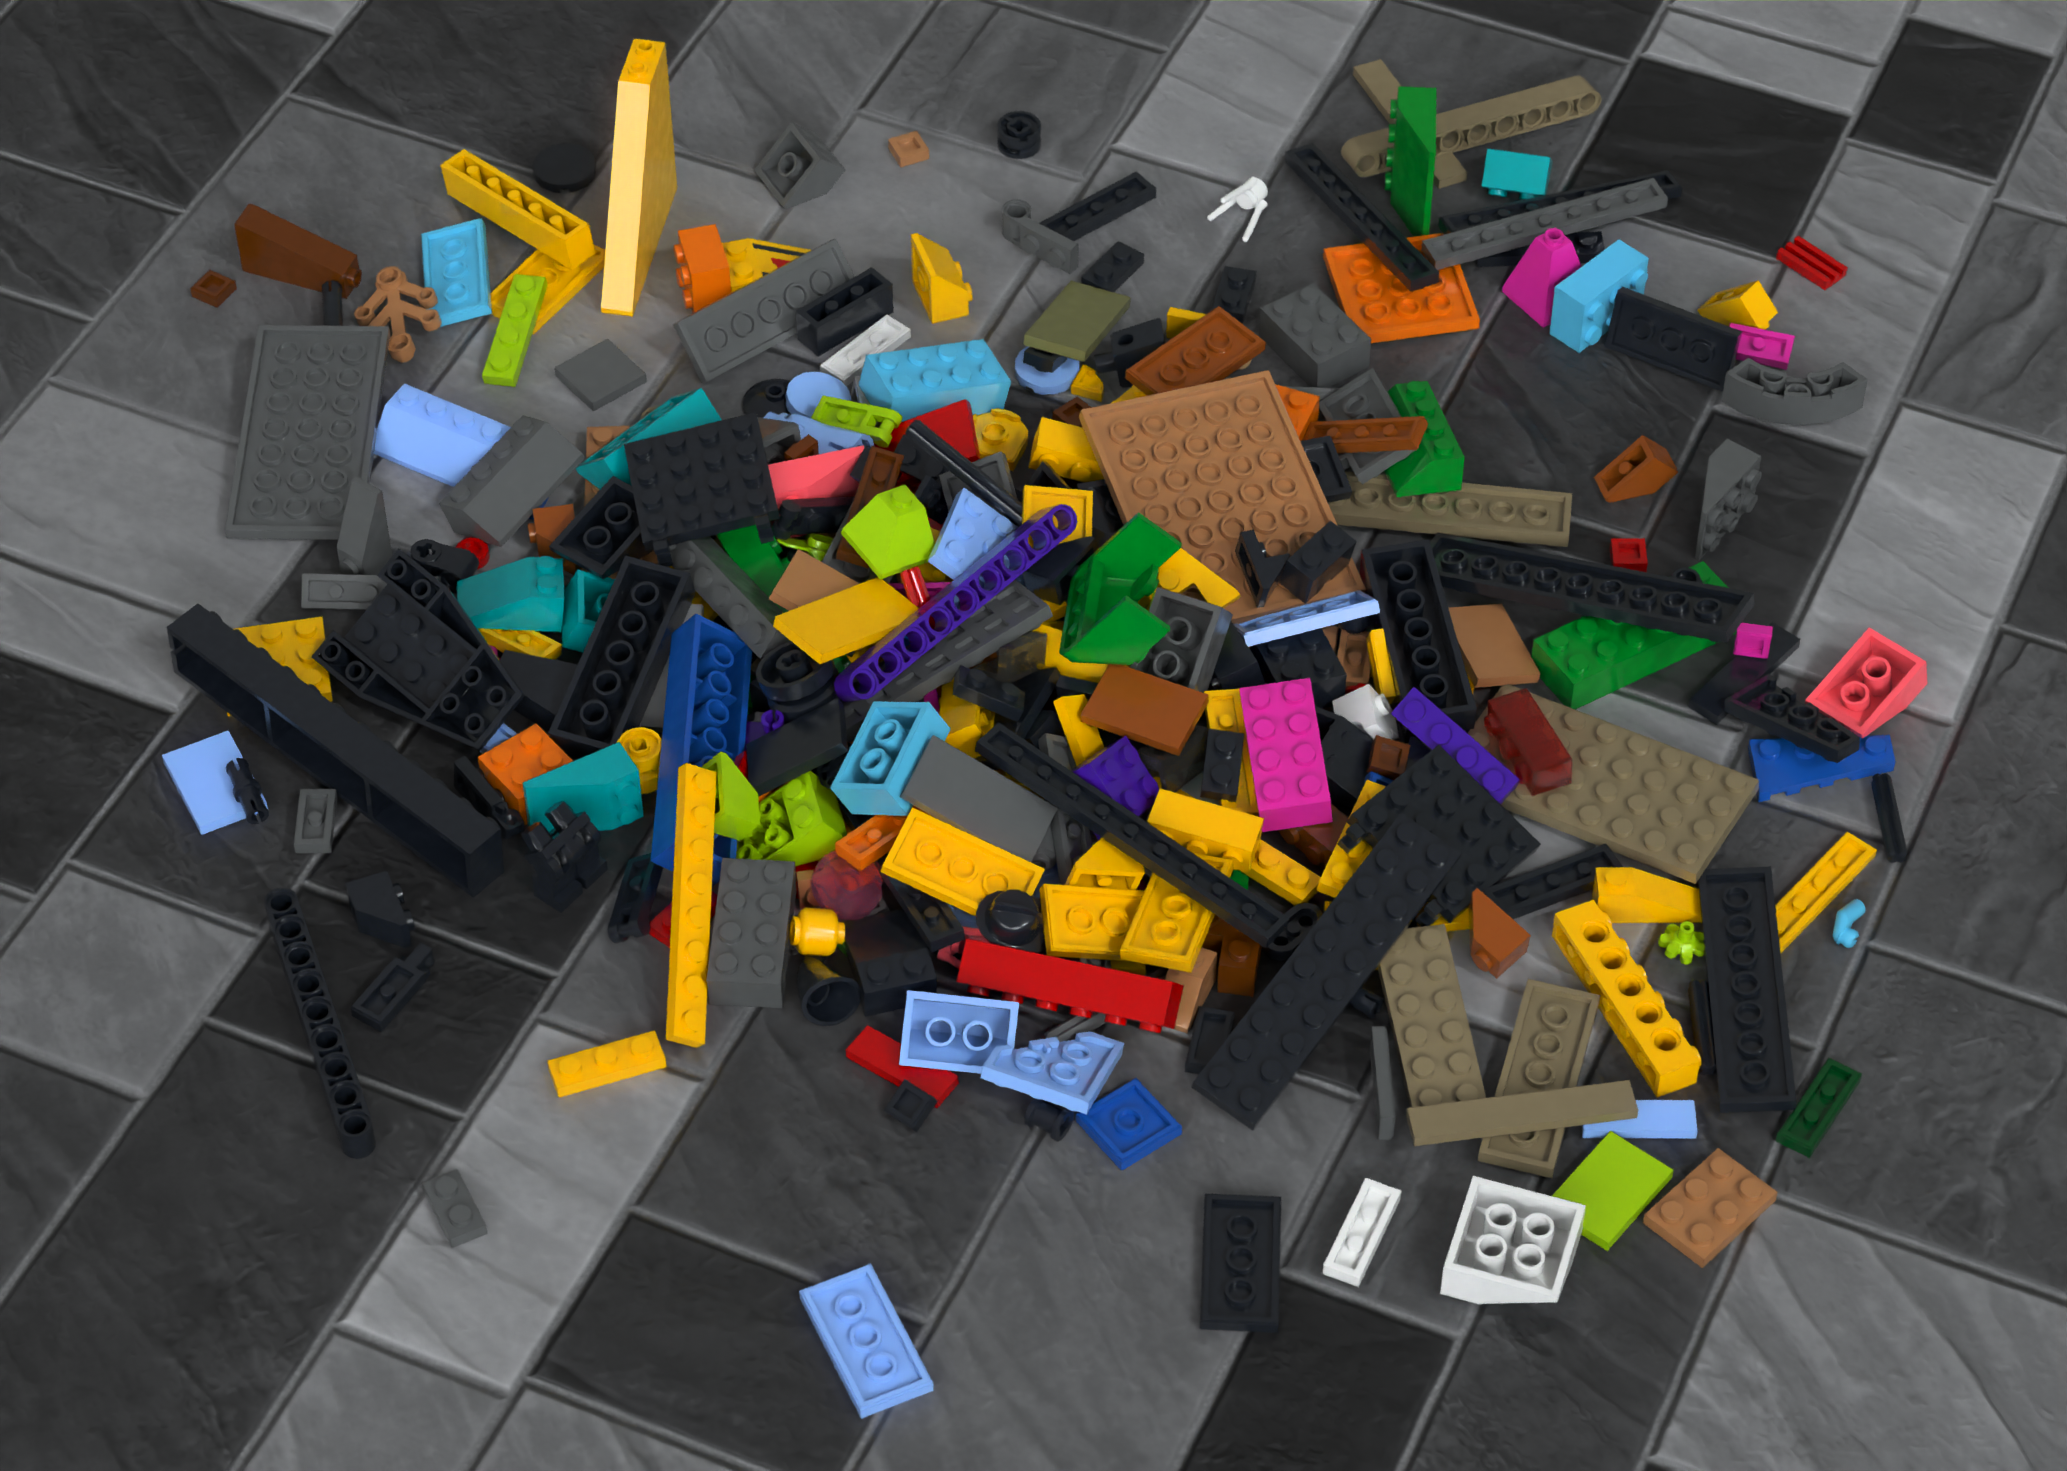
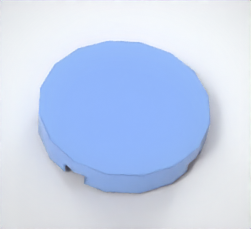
(1046, 382)
(807, 390)

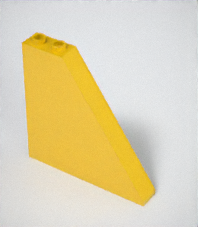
(640, 175)

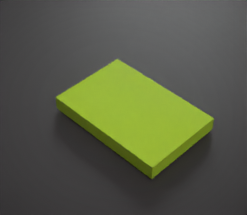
(1615, 1187)

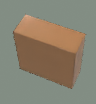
(908, 148)

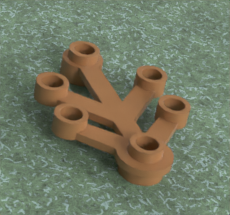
(389, 285)

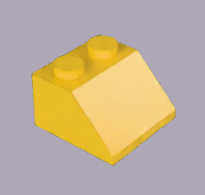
(938, 280)

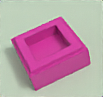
(1753, 640)

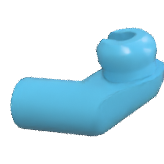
(1844, 919)

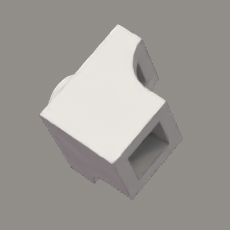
(1368, 712)

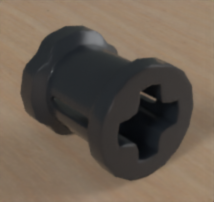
(1049, 1118)

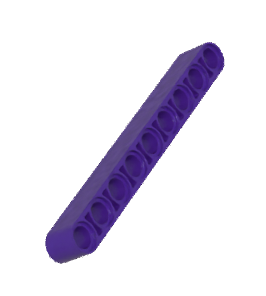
(942, 605)

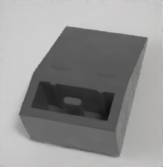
(1727, 493)

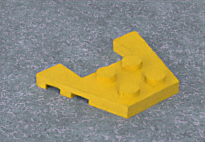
(1183, 572)

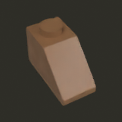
(1196, 987)

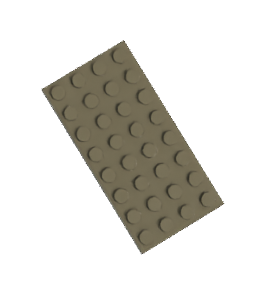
(1632, 792)

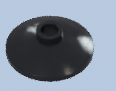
(766, 397)

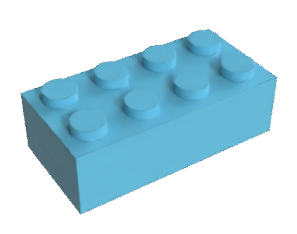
(935, 377)

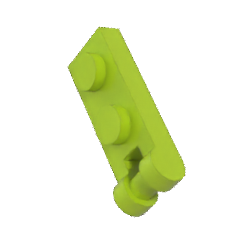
(858, 418)

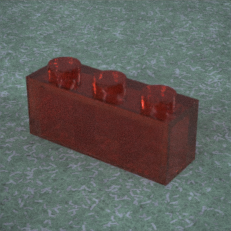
(1528, 742)

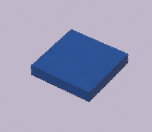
(1129, 1124)

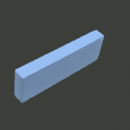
(1654, 1120)

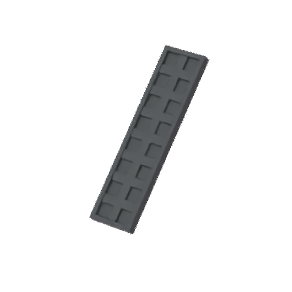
(993, 625)

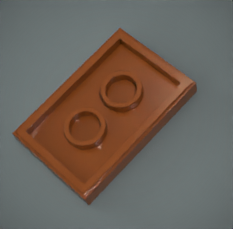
(1144, 708)

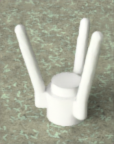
(1247, 196)

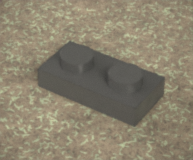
(315, 821)
(454, 1208)

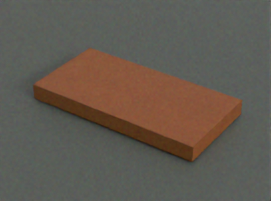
(1197, 355)

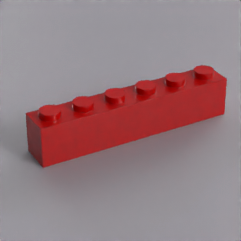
(1069, 984)

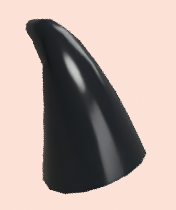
(824, 993)

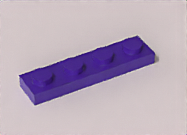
(1437, 728)

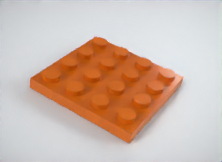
(1386, 307)

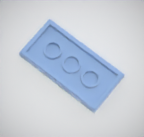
(1307, 617)
(866, 1341)

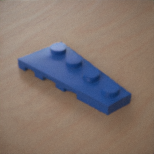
(1788, 768)

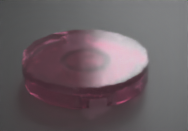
(845, 888)

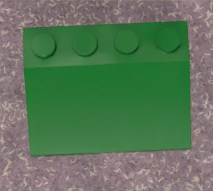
(1412, 156)

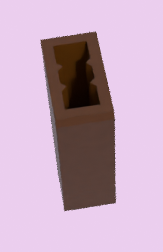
(292, 254)

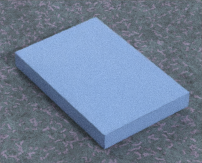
(204, 783)

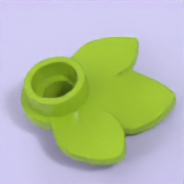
(814, 544)

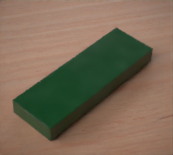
(1818, 1107)

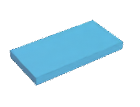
(458, 270)

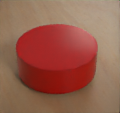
(478, 548)

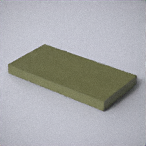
(1077, 321)

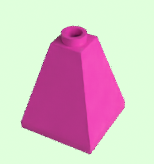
(1541, 268)

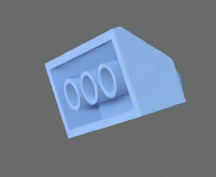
(434, 435)

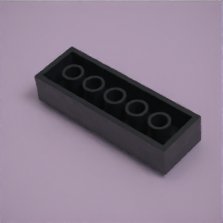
(1418, 628)
(622, 657)

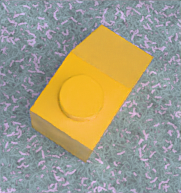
(1740, 305)
(1106, 868)

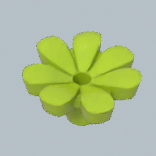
(1682, 941)

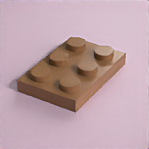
(1710, 1207)

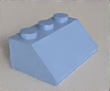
(954, 1030)

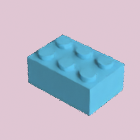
(1587, 297)
(886, 756)

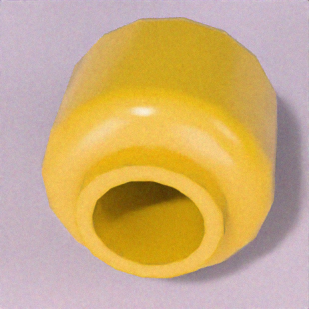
(816, 931)

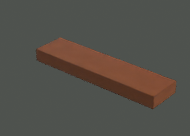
(1371, 434)

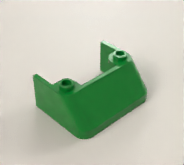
(1102, 606)

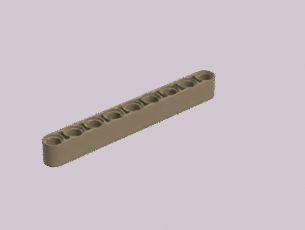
(1485, 122)

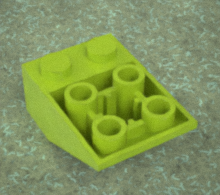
(795, 824)

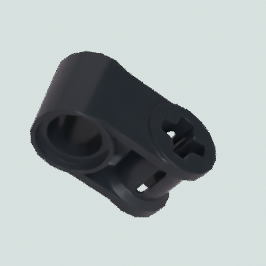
(446, 561)

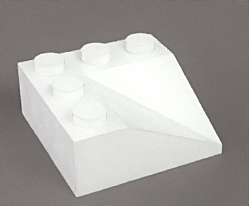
(1511, 1245)

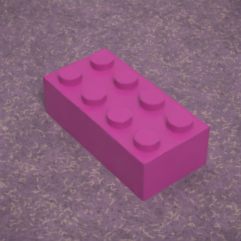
(1286, 754)

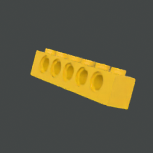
(1626, 998)

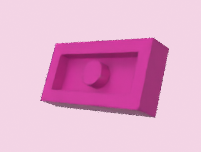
(1764, 346)

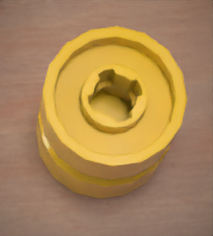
(644, 749)

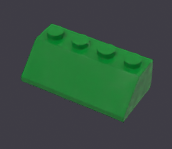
(1439, 460)

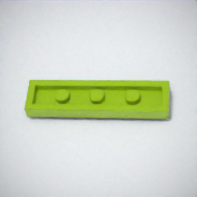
(514, 330)

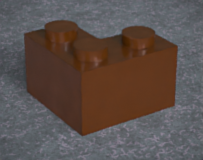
(1236, 956)

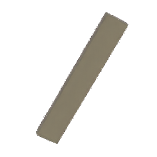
(1381, 88)
(1521, 1113)

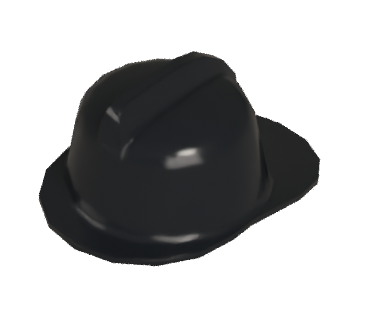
(1012, 920)

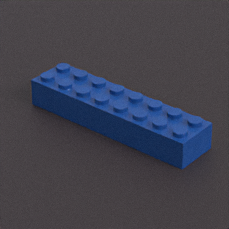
(701, 718)

